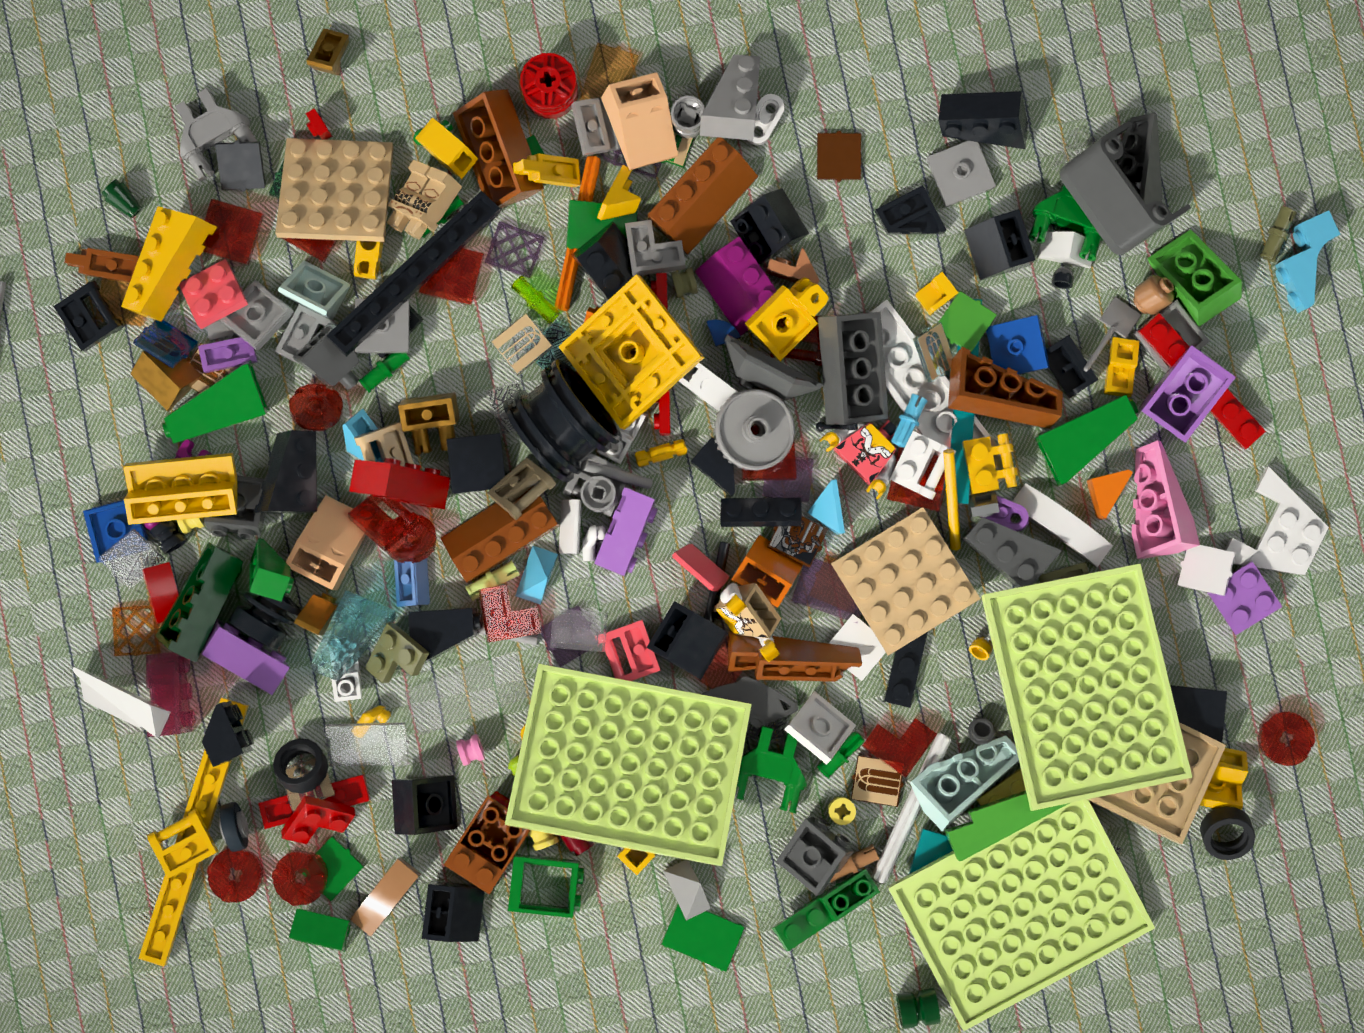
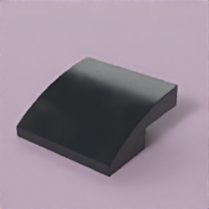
(475, 462)

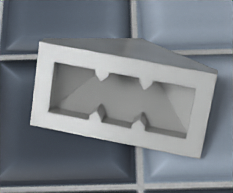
(687, 889)

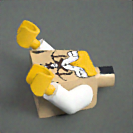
(749, 614)

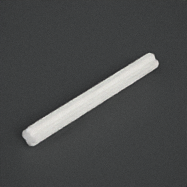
(907, 815)

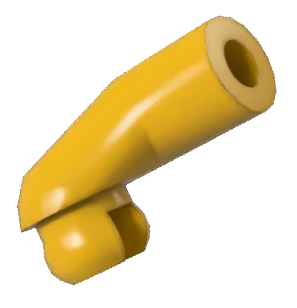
(377, 713)

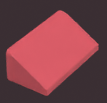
(701, 567)

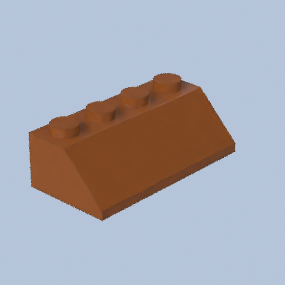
(497, 139)
(703, 195)
(496, 537)

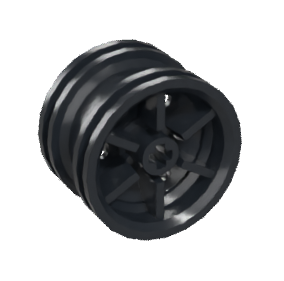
(561, 421)

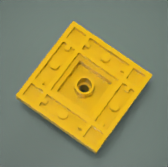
(631, 352)

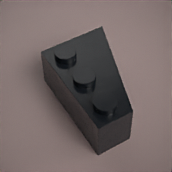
(985, 118)
(291, 475)

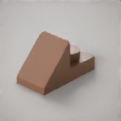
(782, 269)

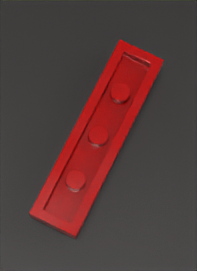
(347, 792)

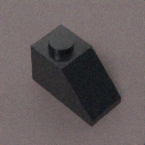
(715, 467)

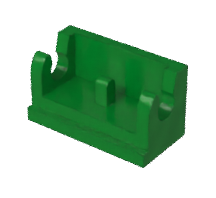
(320, 930)

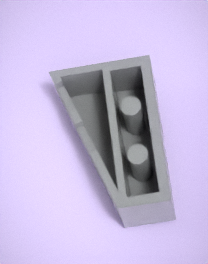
(734, 101)

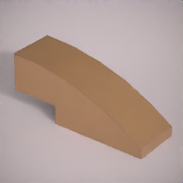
(385, 896)

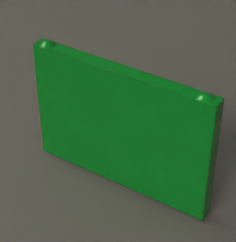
(584, 223)
(704, 937)

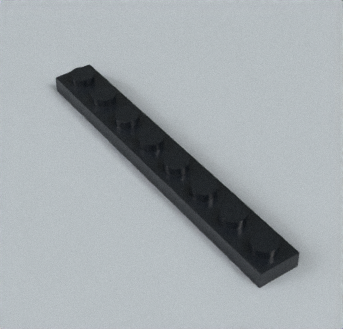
(413, 273)

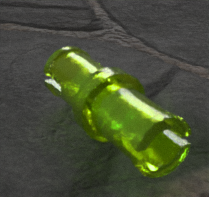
(535, 299)

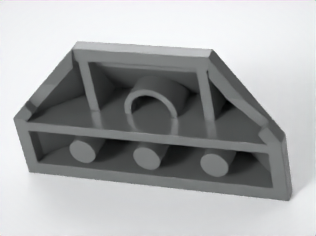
(767, 373)

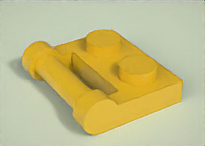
(187, 851)

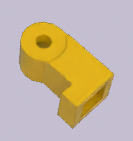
(368, 259)

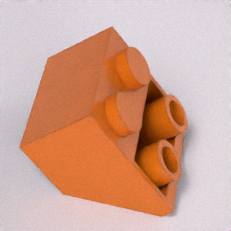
(769, 570)

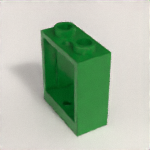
(517, 880)

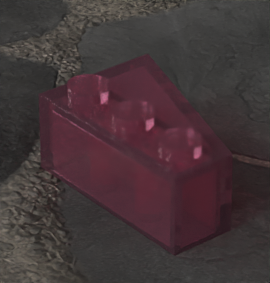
(171, 691)

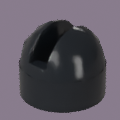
(1063, 278)

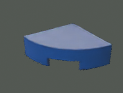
(720, 329)

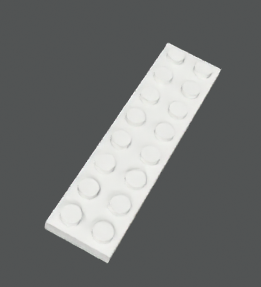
(906, 377)

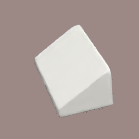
(570, 526)

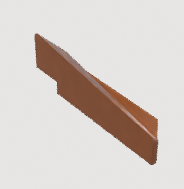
(797, 659)

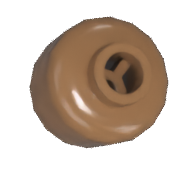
(1153, 294)

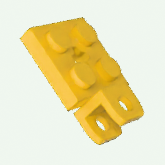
(797, 309)

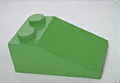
(1199, 277)

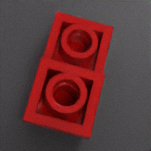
(161, 589)

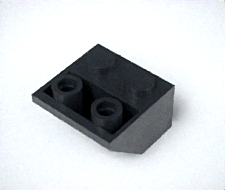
(769, 226)
(999, 245)
(687, 640)
(225, 735)
(453, 912)

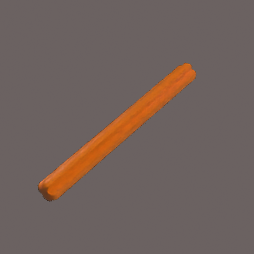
(570, 265)

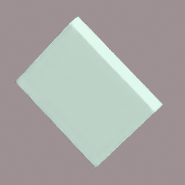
(315, 289)

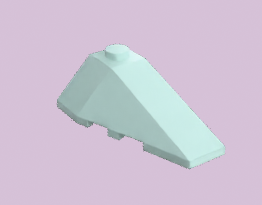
(955, 784)

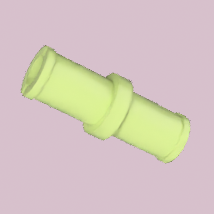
(492, 579)

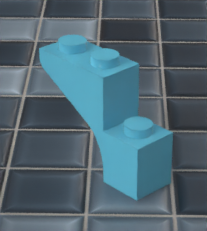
(1299, 271)

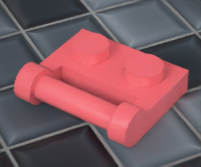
(635, 643)

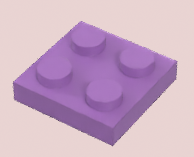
(1246, 599)

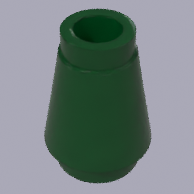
(121, 198)

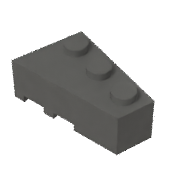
(1010, 552)

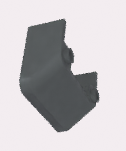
(1111, 199)

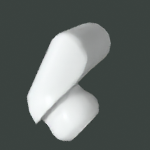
(589, 541)

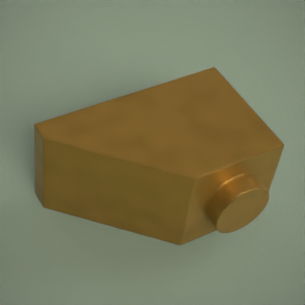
(317, 613)

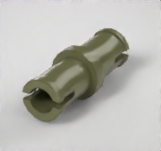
(1278, 234)

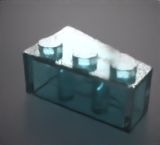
(351, 631)

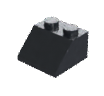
(606, 260)
(424, 804)

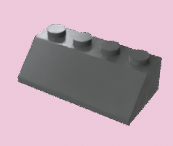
(853, 368)

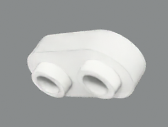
(767, 121)

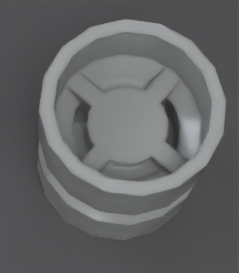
(687, 116)
(598, 494)

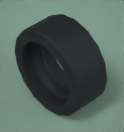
(290, 751)
(1231, 849)

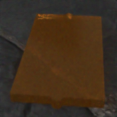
(608, 67)

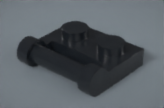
(81, 321)

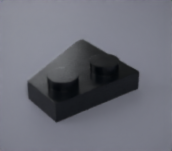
(910, 215)

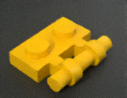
(982, 466)

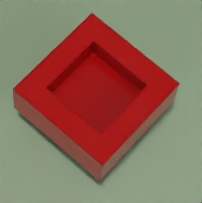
(317, 126)

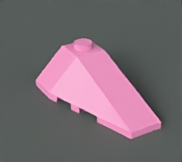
(1162, 514)

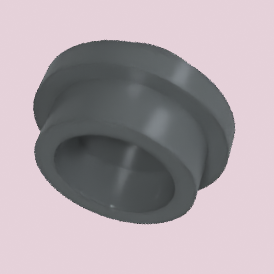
(981, 731)

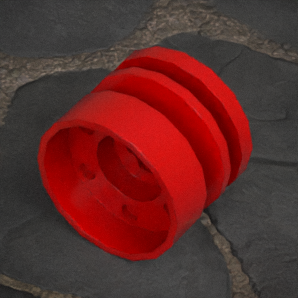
(554, 100)

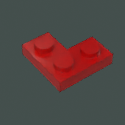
(313, 814)

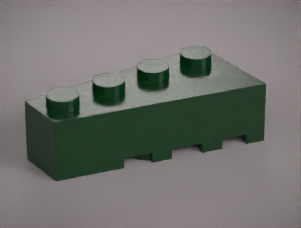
(199, 602)

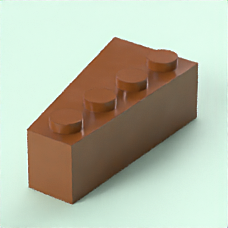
(1001, 393)

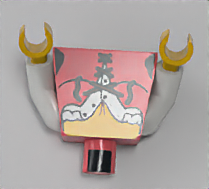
(866, 452)

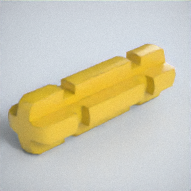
(661, 453)

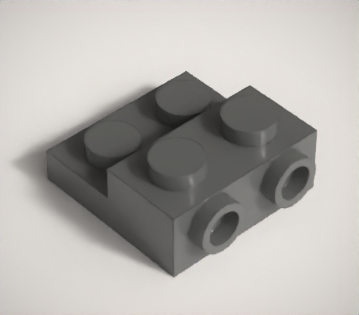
(245, 522)
(815, 854)

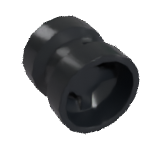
(168, 535)

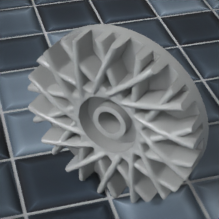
(774, 427)

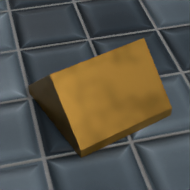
(163, 382)

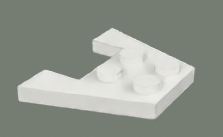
(1290, 534)

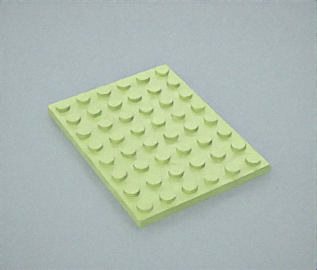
(1086, 687)
(629, 765)
(1021, 912)

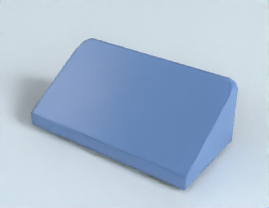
(412, 583)

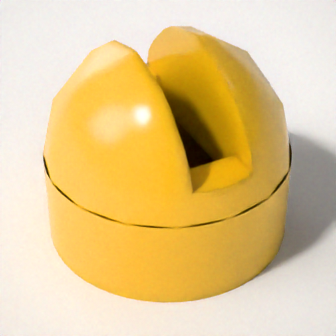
(981, 648)

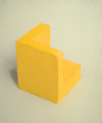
(936, 294)

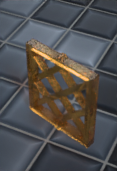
(116, 631)

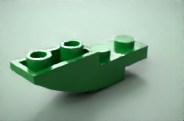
(825, 909)

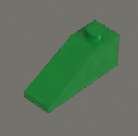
(269, 572)

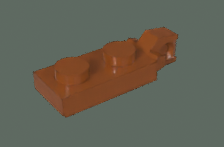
(103, 264)

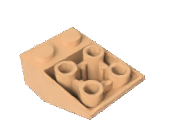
(641, 120)
(327, 545)

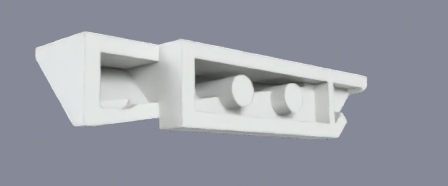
(122, 703)

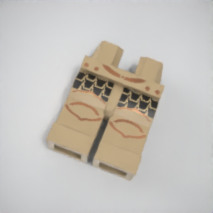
(422, 200)

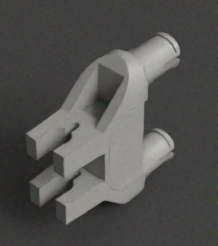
(209, 129)

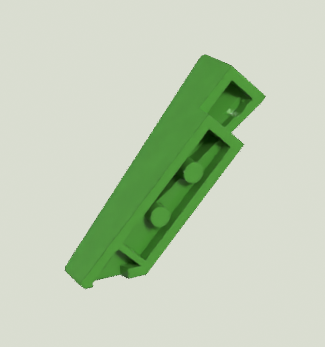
(993, 823)

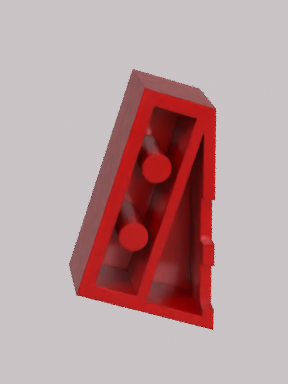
(400, 483)

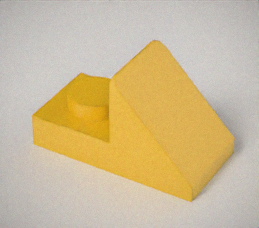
(619, 199)

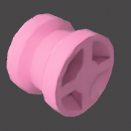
(470, 750)

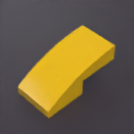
(1121, 367)

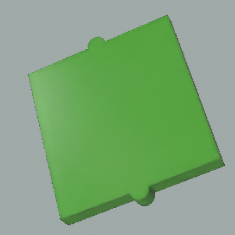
(966, 321)

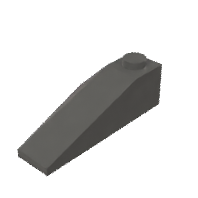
(1142, 157)

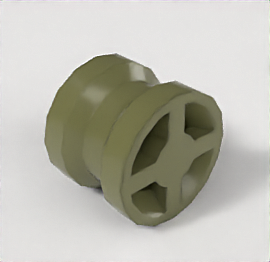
(684, 282)

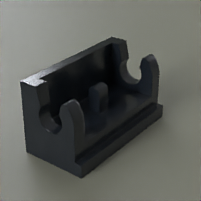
(1068, 367)

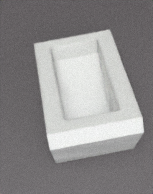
(1064, 248)

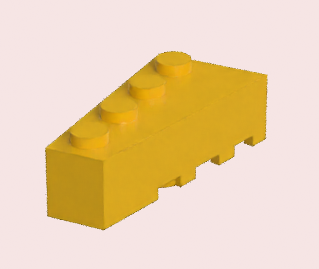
(165, 261)

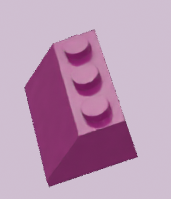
(736, 283)

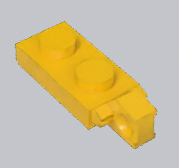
(549, 169)

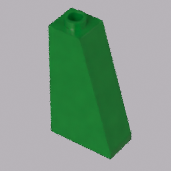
(222, 404)
(1082, 439)

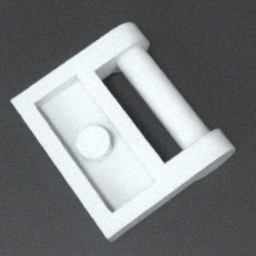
(915, 462)

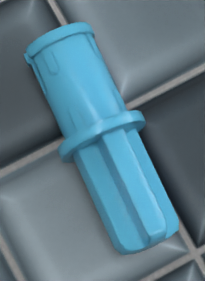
(908, 421)

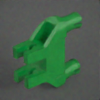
(1065, 212)
(773, 766)

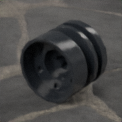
(264, 618)

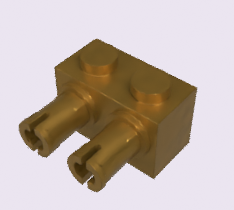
(429, 412)

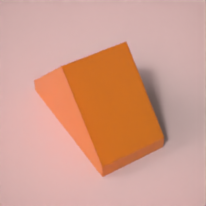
(1106, 490)

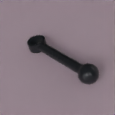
(821, 426)

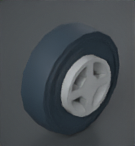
(234, 826)

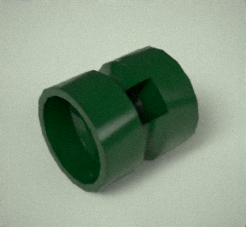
(918, 1008)

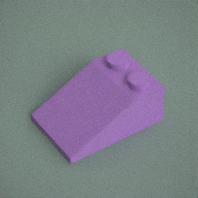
(1187, 393)

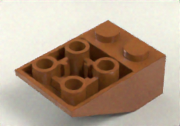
(486, 846)

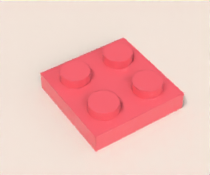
(213, 294)

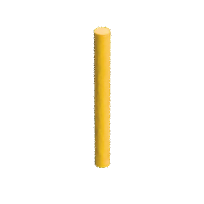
(952, 499)

